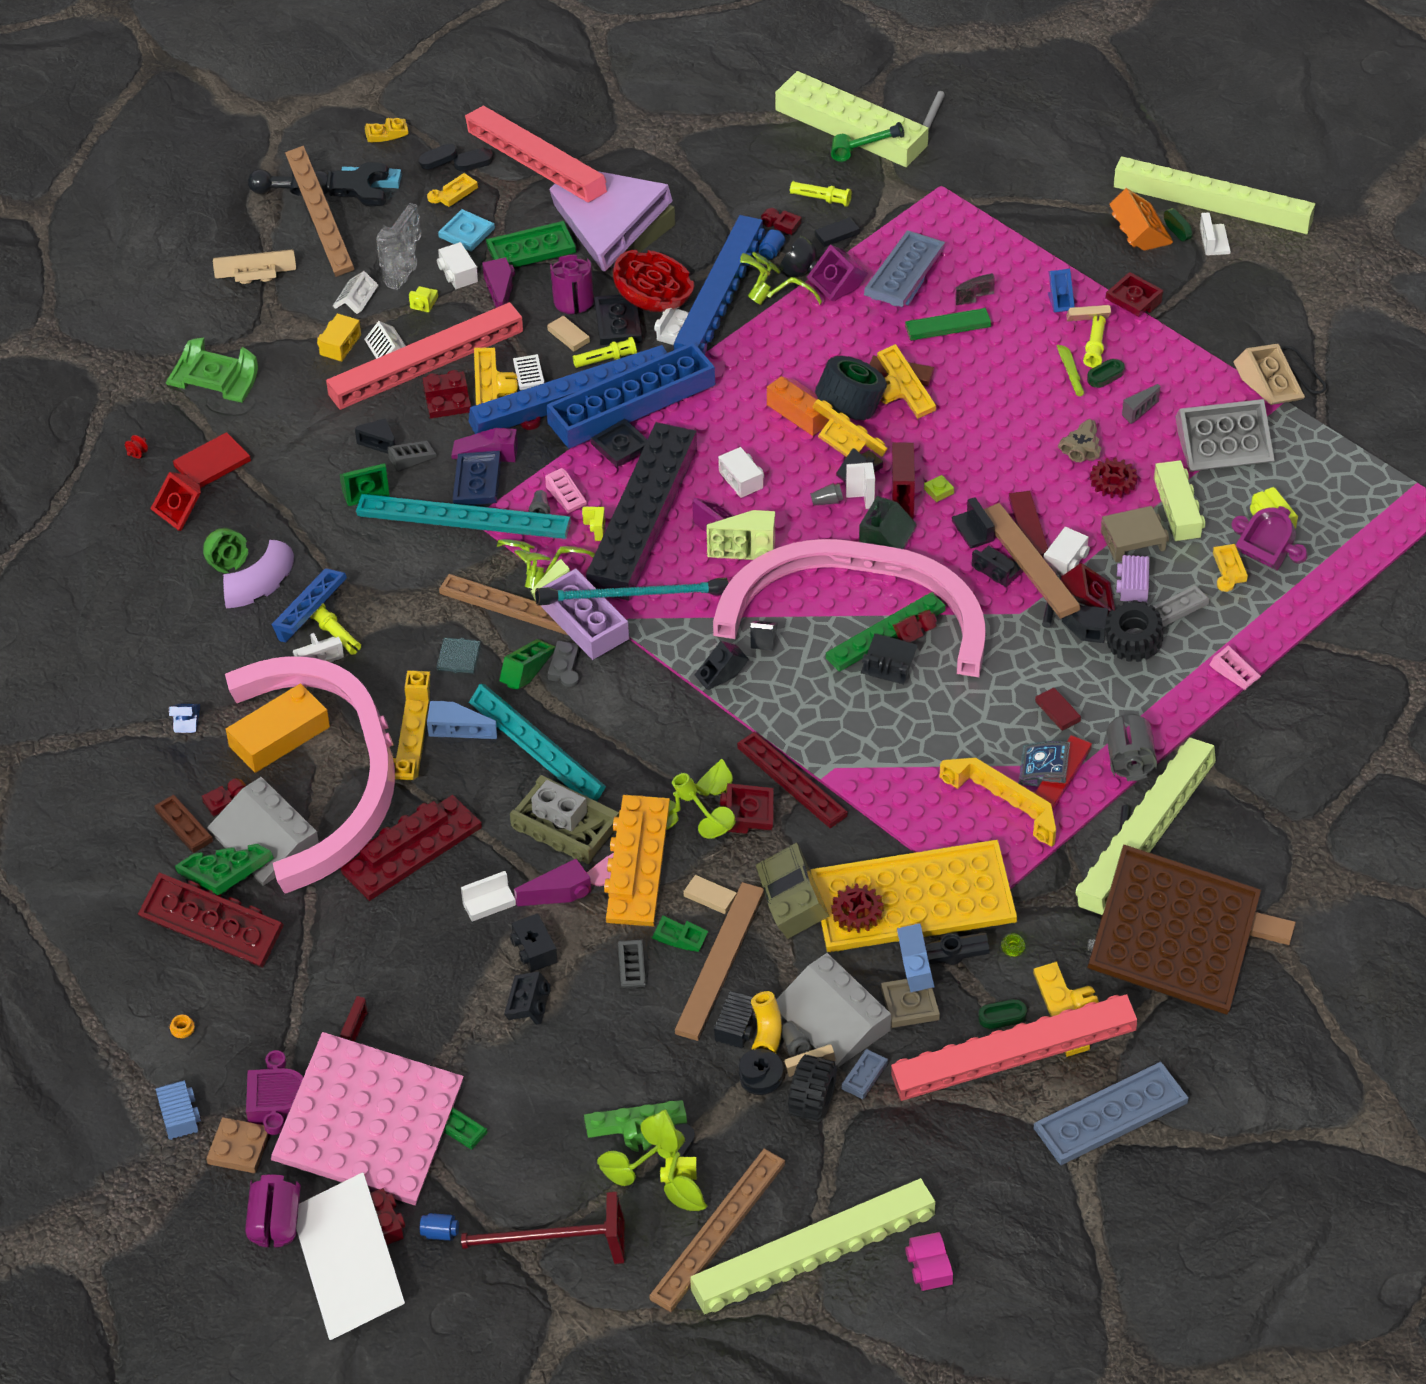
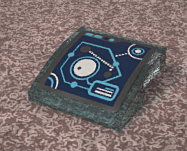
(1044, 762)

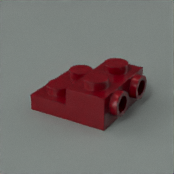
(1135, 294)
(446, 394)
(750, 806)
(389, 1221)

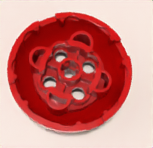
(652, 280)

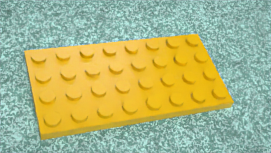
(937, 888)

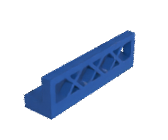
(307, 603)

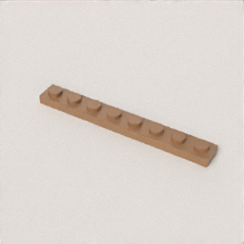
(319, 211)

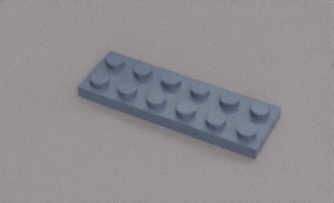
(904, 268)
(1110, 1113)

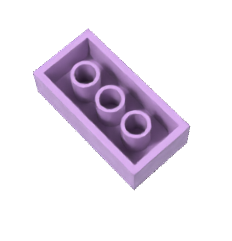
(589, 621)

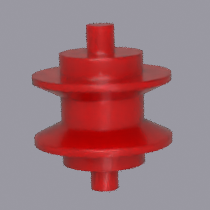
(136, 446)

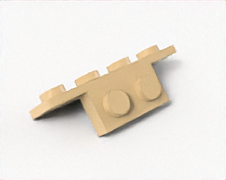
(254, 266)

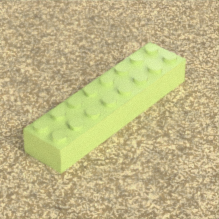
(847, 114)

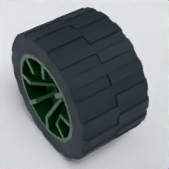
(851, 387)

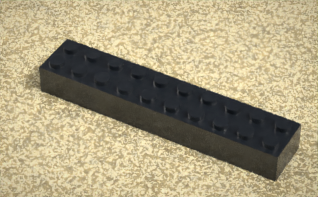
(643, 508)

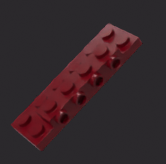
(410, 845)
(211, 919)

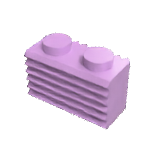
(1134, 578)

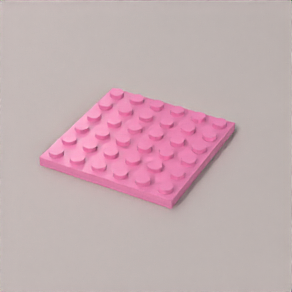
(368, 1116)

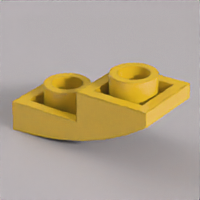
(392, 129)

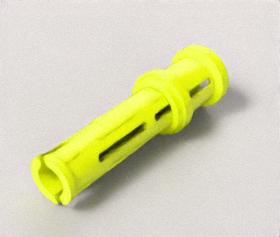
(832, 194)
(1095, 346)
(616, 353)
(328, 622)

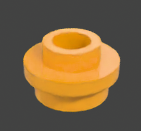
(182, 1021)

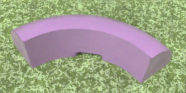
(260, 578)

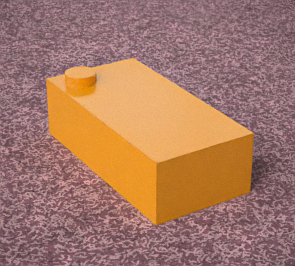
(277, 727)

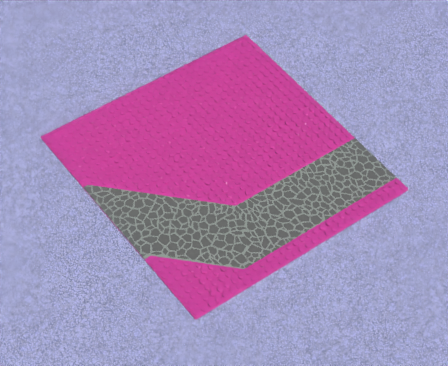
(993, 434)

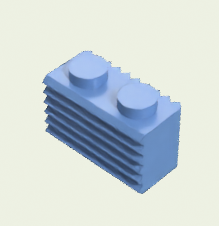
(177, 1109)

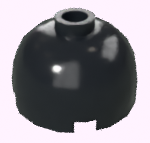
(800, 258)

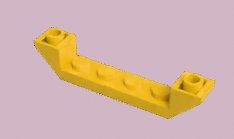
(413, 725)
(960, 770)

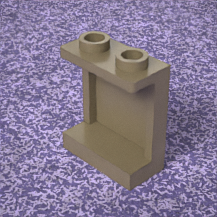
(1133, 531)

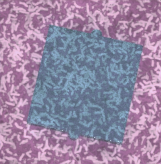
(458, 655)

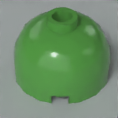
(225, 549)

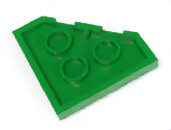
(224, 868)

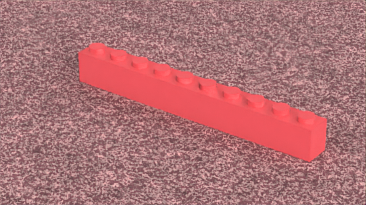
(536, 154)
(424, 356)
(1013, 1047)

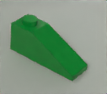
(525, 663)

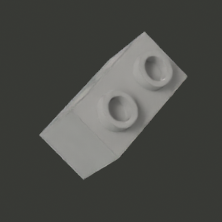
(559, 805)

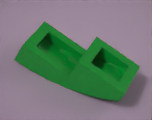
(685, 936)

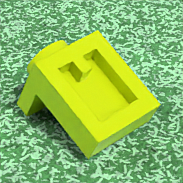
(423, 299)
(596, 519)
(685, 1167)

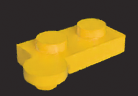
(453, 190)
(1229, 566)

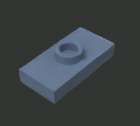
(864, 1074)

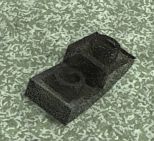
(974, 287)

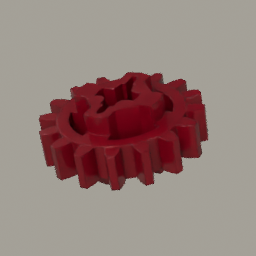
(1113, 477)
(857, 908)

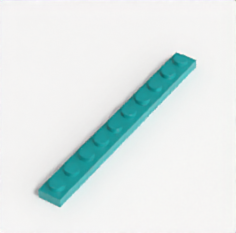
(463, 516)

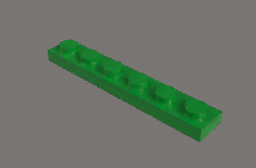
(855, 647)

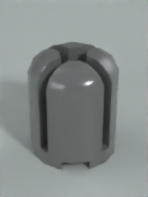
(1123, 753)

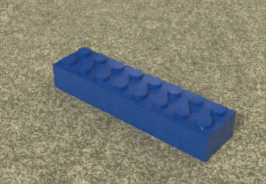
(631, 394)

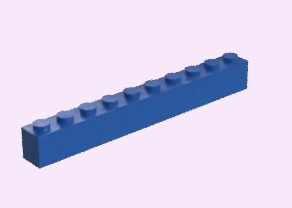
(720, 284)
(532, 402)

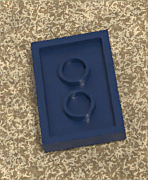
(477, 478)

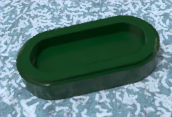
(1177, 224)
(1105, 373)
(1002, 1014)

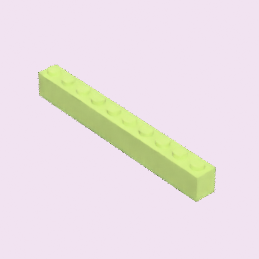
(1214, 195)
(1149, 818)
(812, 1246)

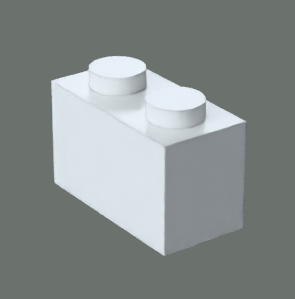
(457, 265)
(741, 472)
(1067, 551)

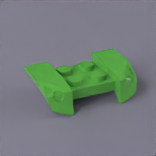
(215, 371)

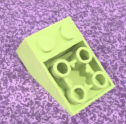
(742, 535)

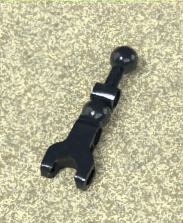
(336, 183)

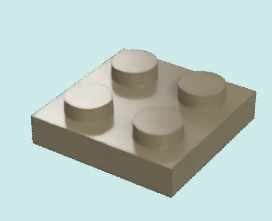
(908, 1006)

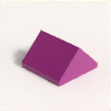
(708, 512)

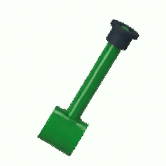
(843, 144)

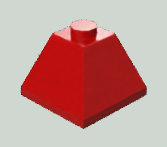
(176, 499)

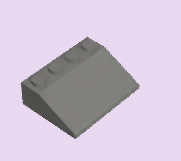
(1225, 435)
(264, 819)
(833, 1009)

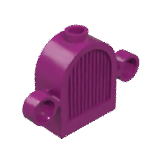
(1269, 537)
(271, 1093)

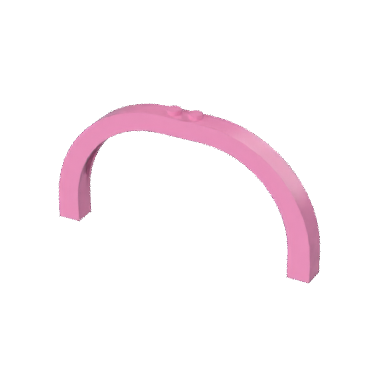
(859, 557)
(365, 820)

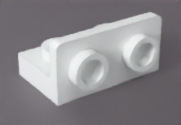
(670, 325)

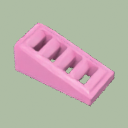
(559, 479)
(1228, 654)

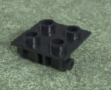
(888, 659)

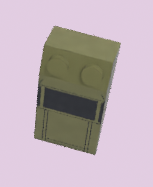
(791, 891)

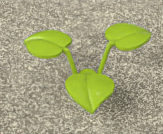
(761, 289)
(534, 572)
(712, 783)
(660, 1132)

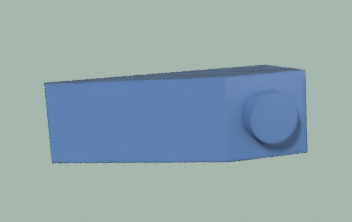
(457, 721)
(915, 957)

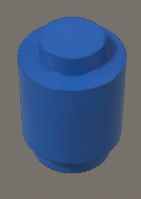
(771, 244)
(439, 1226)

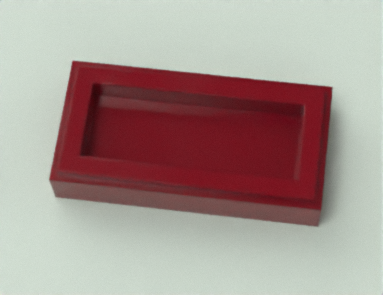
(1058, 709)
(355, 1019)

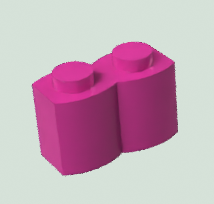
(930, 1261)

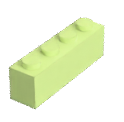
(1178, 500)

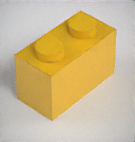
(339, 337)

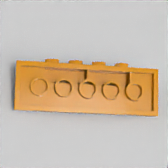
(636, 860)

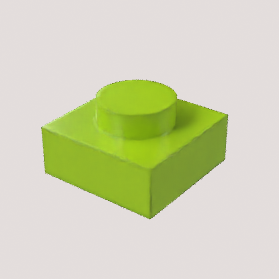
(939, 488)

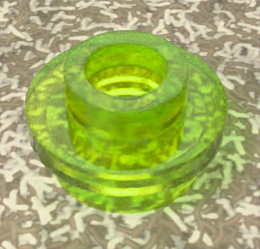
(1013, 940)

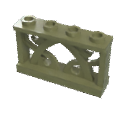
(563, 839)

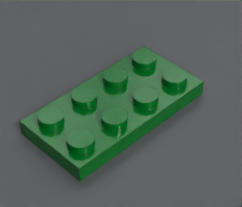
(532, 244)

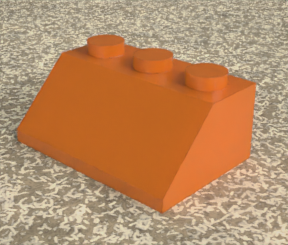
(1139, 221)
(796, 404)

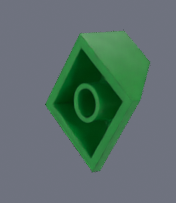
(367, 481)

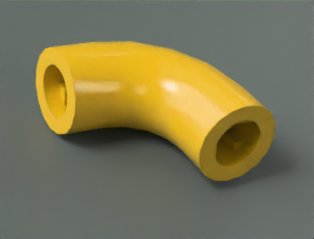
(768, 1021)

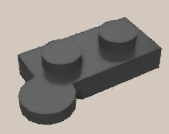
(563, 664)

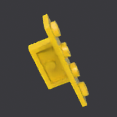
(843, 434)

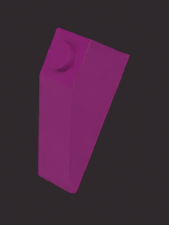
(498, 279)
(491, 440)
(556, 886)

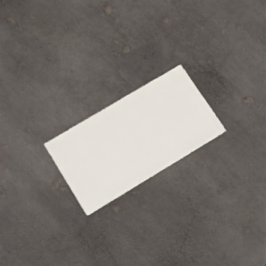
(347, 1256)

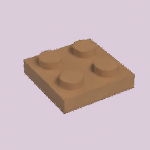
(238, 1145)

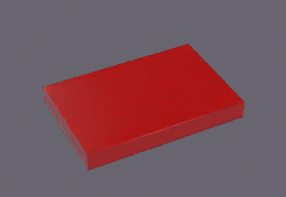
(212, 460)

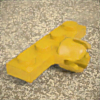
(488, 381)
(904, 383)
(1059, 997)

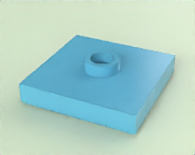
(467, 229)

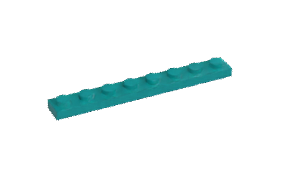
(536, 743)

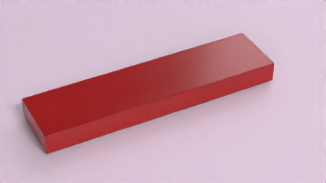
(1053, 791)

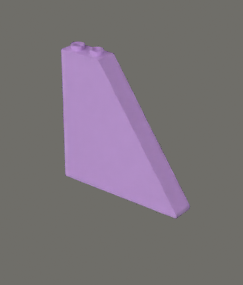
(615, 218)

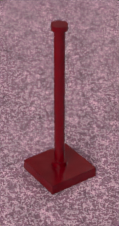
(612, 1228)

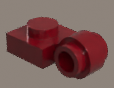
(784, 222)
(910, 627)
(219, 798)

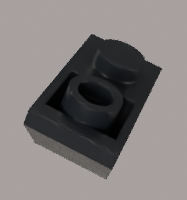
(1088, 623)
(721, 665)

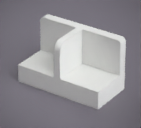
(326, 650)

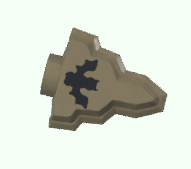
(1082, 443)

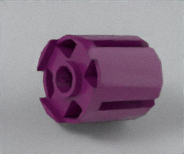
(562, 281)
(272, 1210)

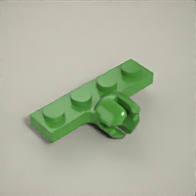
(629, 1120)

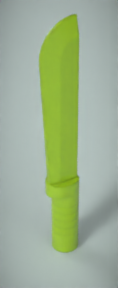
(1069, 364)

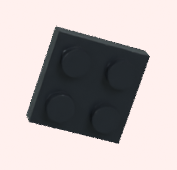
(619, 442)

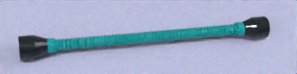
(548, 596)

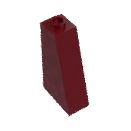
(903, 476)

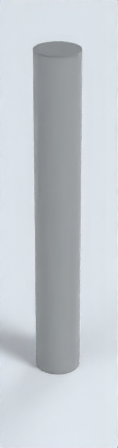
(934, 108)

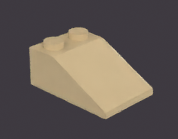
(1268, 374)

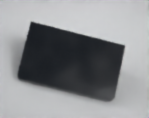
(974, 525)

